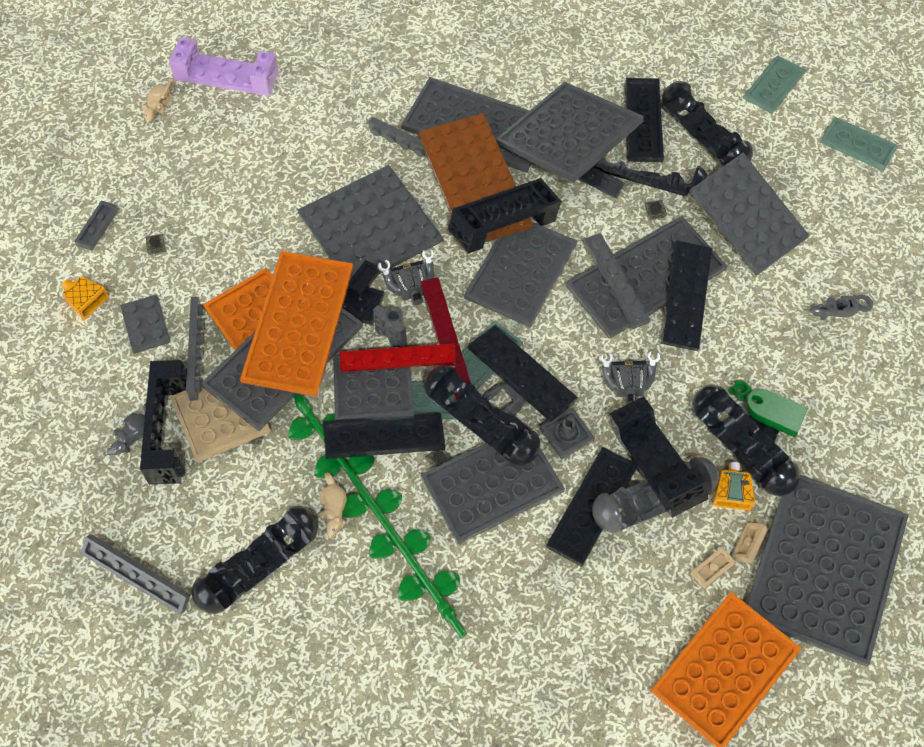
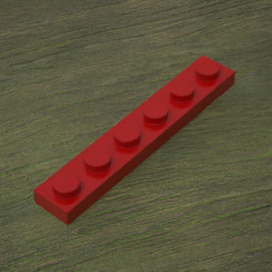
(397, 357)

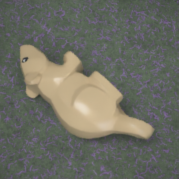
(157, 98)
(334, 501)

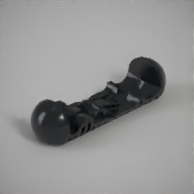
(702, 126)
(671, 183)
(475, 412)
(742, 436)
(249, 567)

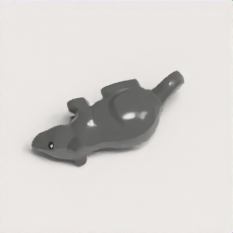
(844, 307)
(129, 434)

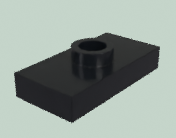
(363, 278)

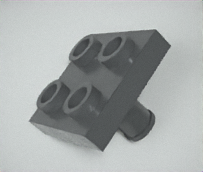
(567, 433)

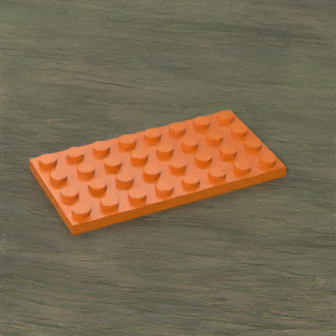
(297, 324)

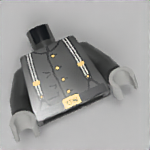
(406, 279)
(629, 378)

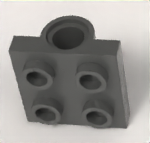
(391, 325)

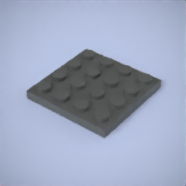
(372, 393)

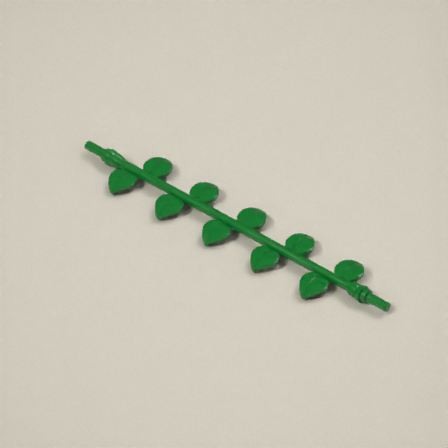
(386, 502)

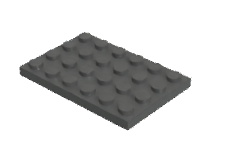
(749, 213)
(521, 273)
(486, 489)

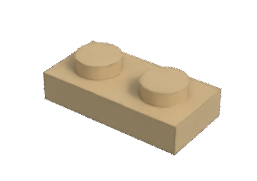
(749, 542)
(713, 568)

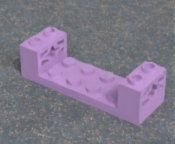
(221, 72)

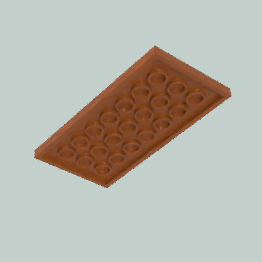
(469, 165)

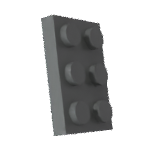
(145, 324)

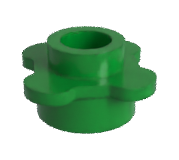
(740, 385)

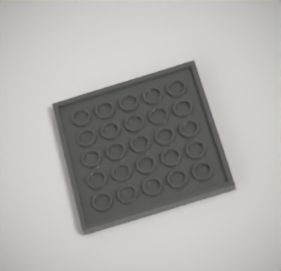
(569, 131)
(371, 222)

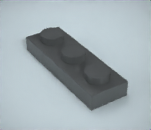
(96, 225)

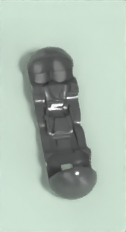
(640, 500)

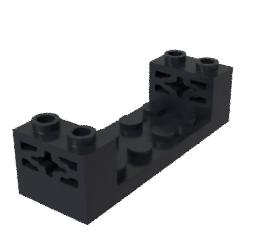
(476, 219)
(657, 459)
(157, 464)

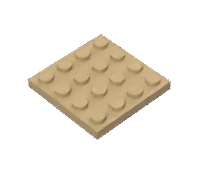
(212, 425)

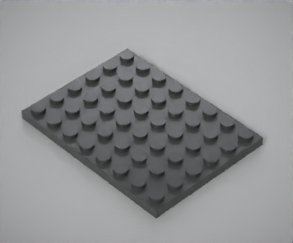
(828, 568)

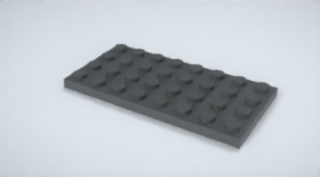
(446, 103)
(648, 271)
(257, 403)

